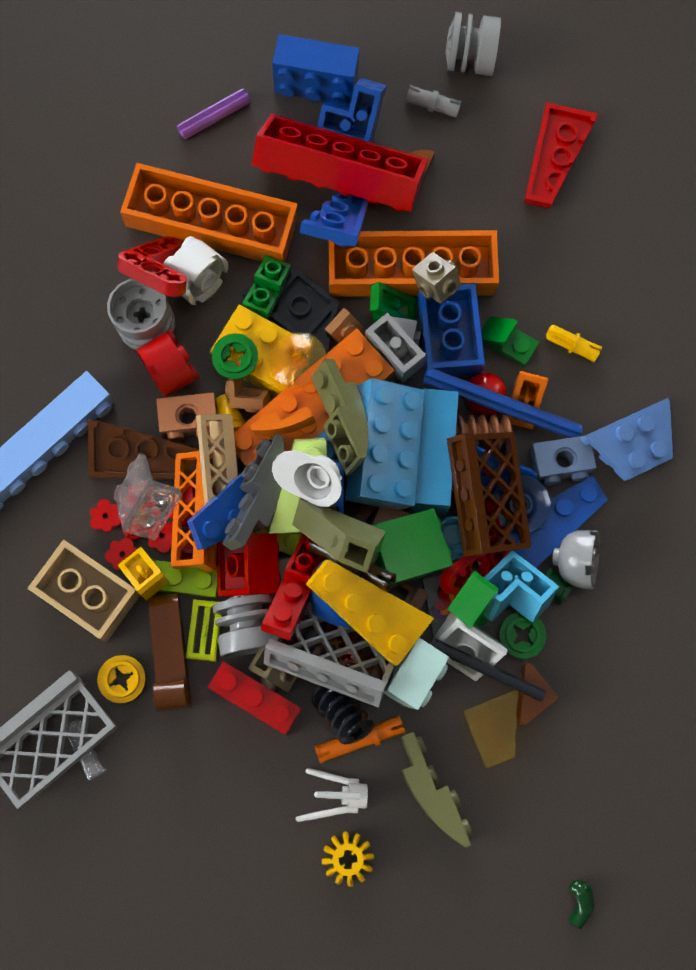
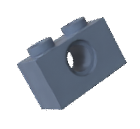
(579, 456)

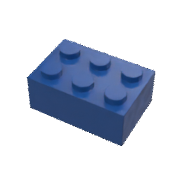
(314, 69)
(452, 333)

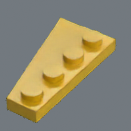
(375, 614)

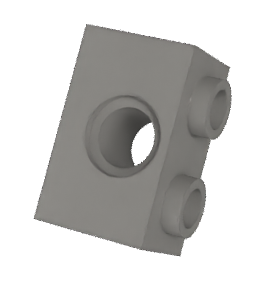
(396, 347)

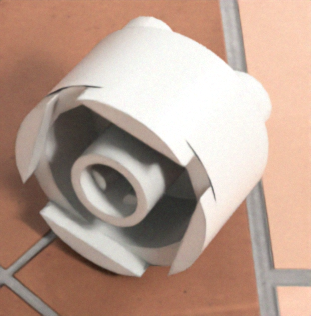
(200, 266)

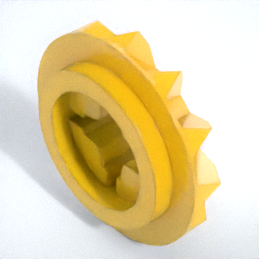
(108, 674)

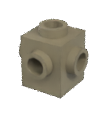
(437, 277)
(270, 676)

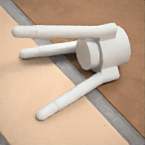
(353, 795)

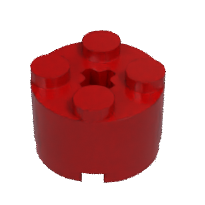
(167, 363)

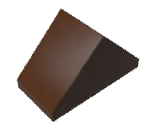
(528, 707)

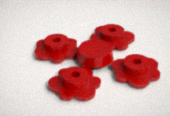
(125, 545)

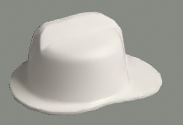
(308, 477)

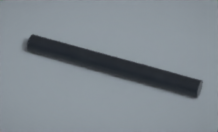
(490, 670)

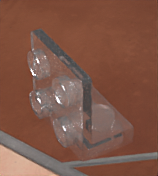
(144, 503)

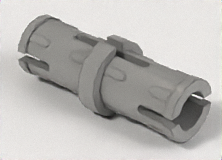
(433, 101)

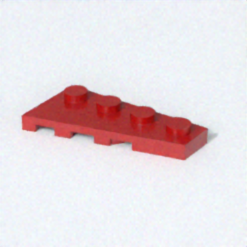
(557, 147)

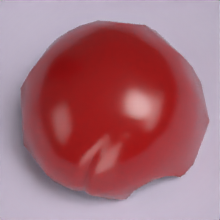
(490, 382)

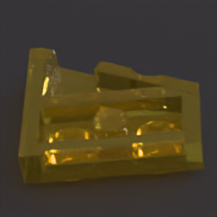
(494, 728)

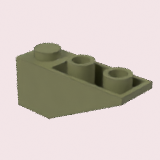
(340, 535)

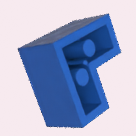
(356, 118)

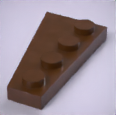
(115, 447)

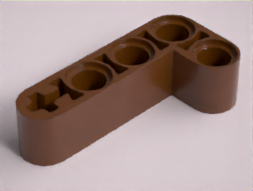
(169, 653)

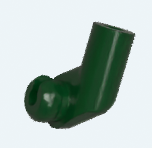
(584, 901)

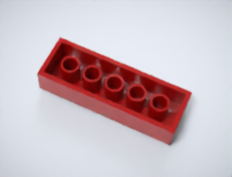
(339, 162)

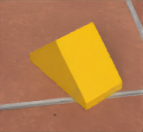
(143, 573)

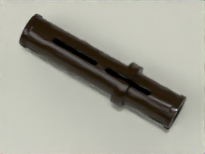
(374, 575)

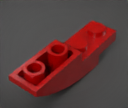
(293, 593)

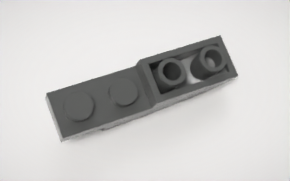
(261, 497)

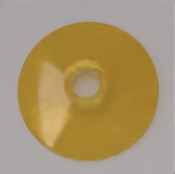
(296, 371)

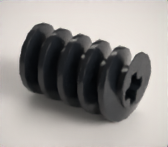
(342, 715)

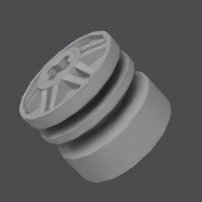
(473, 44)
(139, 313)
(245, 619)

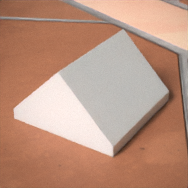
(471, 641)

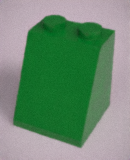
(413, 547)

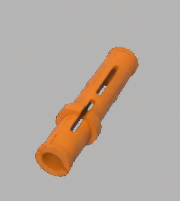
(380, 732)

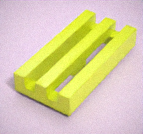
(193, 628)

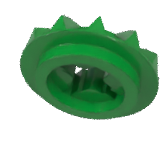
(221, 354)
(536, 636)

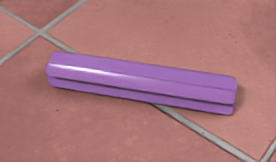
(213, 113)

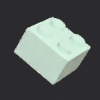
(416, 674)

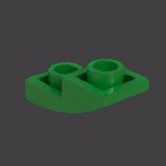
(267, 286)

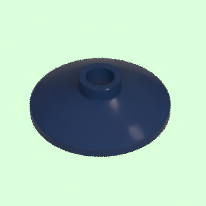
(536, 501)

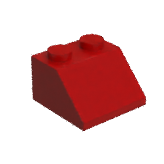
(249, 568)

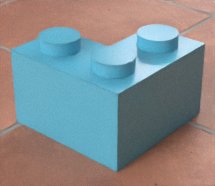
(520, 587)

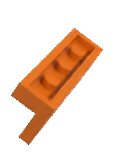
(205, 558)

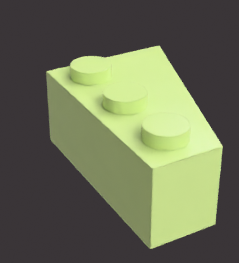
(288, 502)

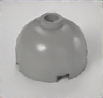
(578, 558)

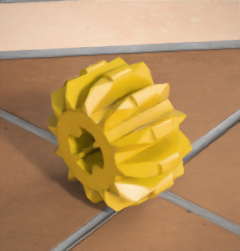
(356, 865)

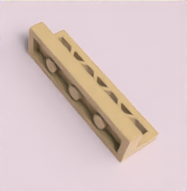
(222, 449)

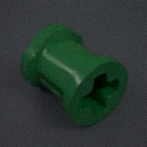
(564, 587)

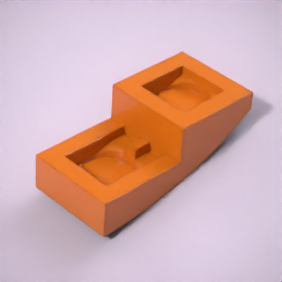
(272, 424)

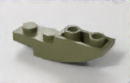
(347, 421)
(437, 803)

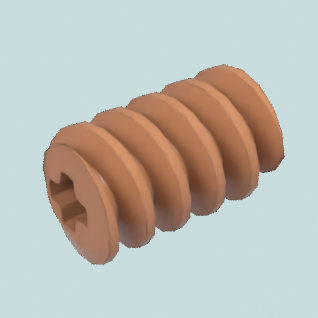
(482, 426)

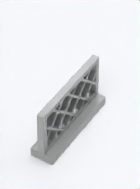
(325, 672)
(36, 715)

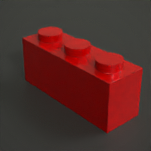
(254, 698)

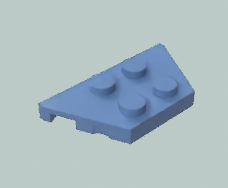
(635, 441)

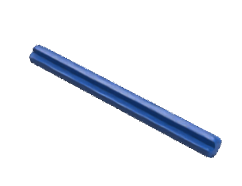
(502, 404)

